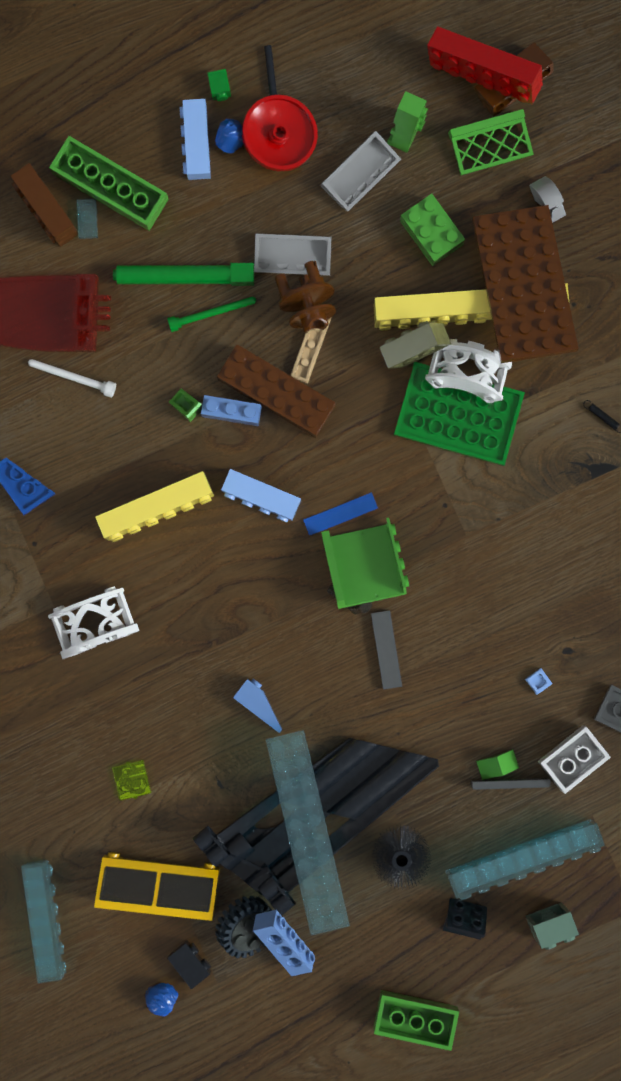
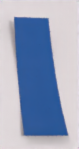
(340, 514)

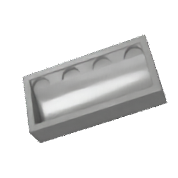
(360, 171)
(290, 253)

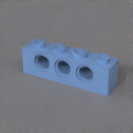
(283, 943)

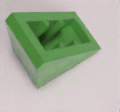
(186, 404)
(497, 765)

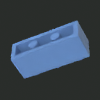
(231, 410)

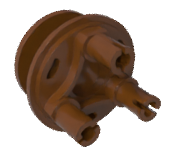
(307, 299)

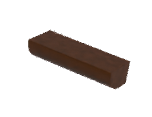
(494, 100)

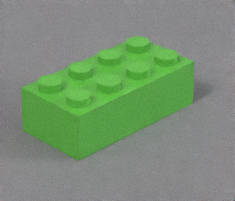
(416, 1020)

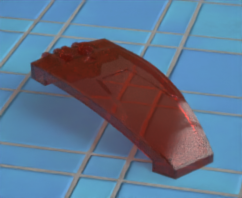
(51, 313)

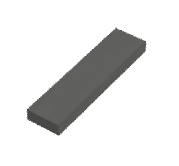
(386, 649)
(510, 783)

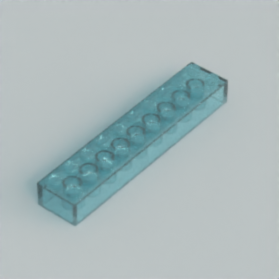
(307, 833)

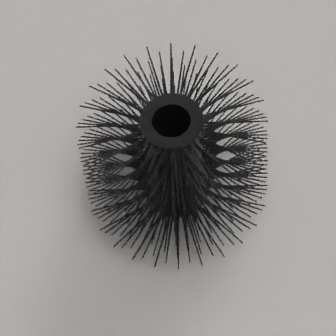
(403, 848)

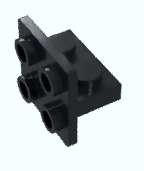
(466, 919)

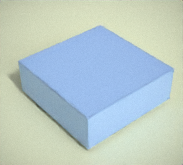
(538, 681)

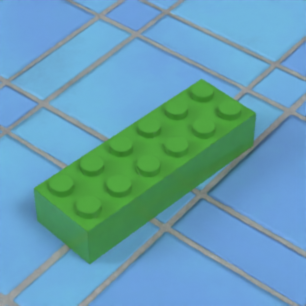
(109, 183)

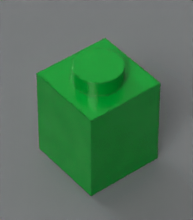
(219, 85)

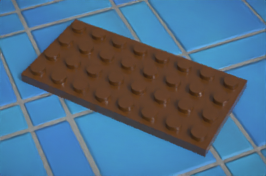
(525, 284)

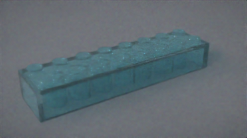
(525, 858)

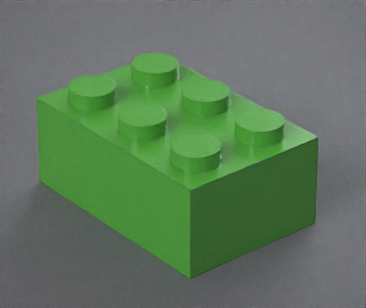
(432, 229)

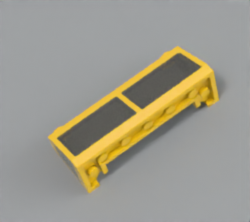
(157, 888)

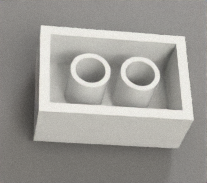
(574, 759)

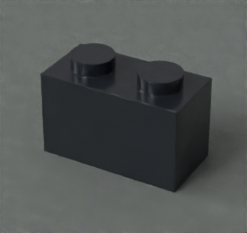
(189, 964)

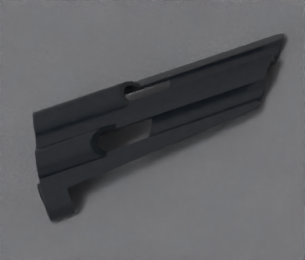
(352, 782)

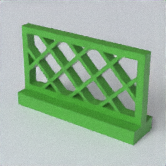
(483, 127)

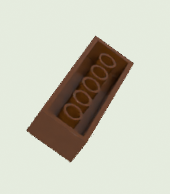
(276, 391)

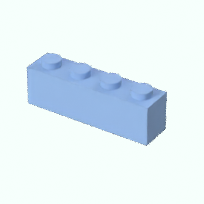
(196, 139)
(261, 495)

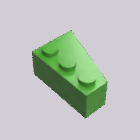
(408, 120)

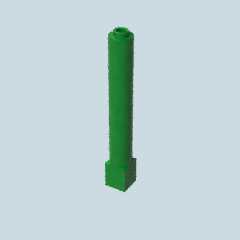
(235, 274)

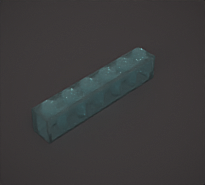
(42, 921)

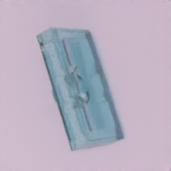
(87, 218)

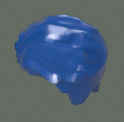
(229, 136)
(161, 998)

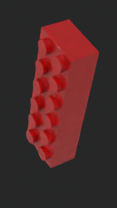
(485, 65)

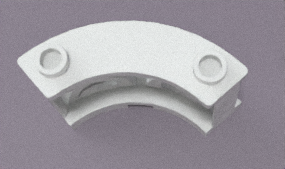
(477, 384)
(118, 628)

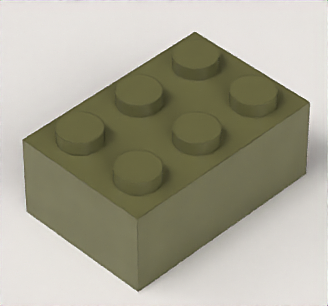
(415, 344)

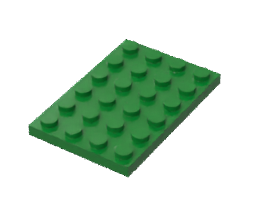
(458, 418)

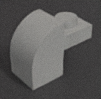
(547, 193)

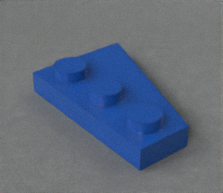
(22, 488)

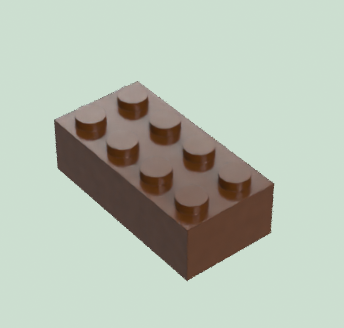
(40, 200)

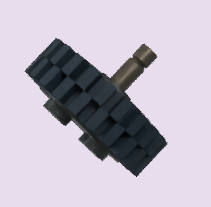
(236, 927)

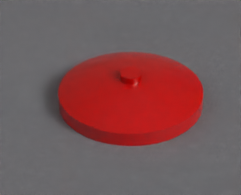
(279, 133)

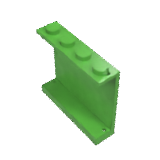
(365, 565)

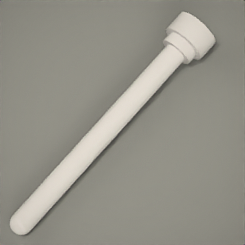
(107, 388)

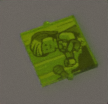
(131, 780)

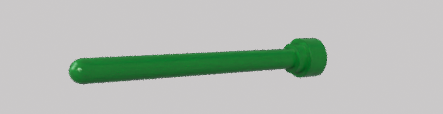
(176, 322)

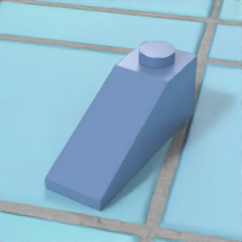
(255, 700)

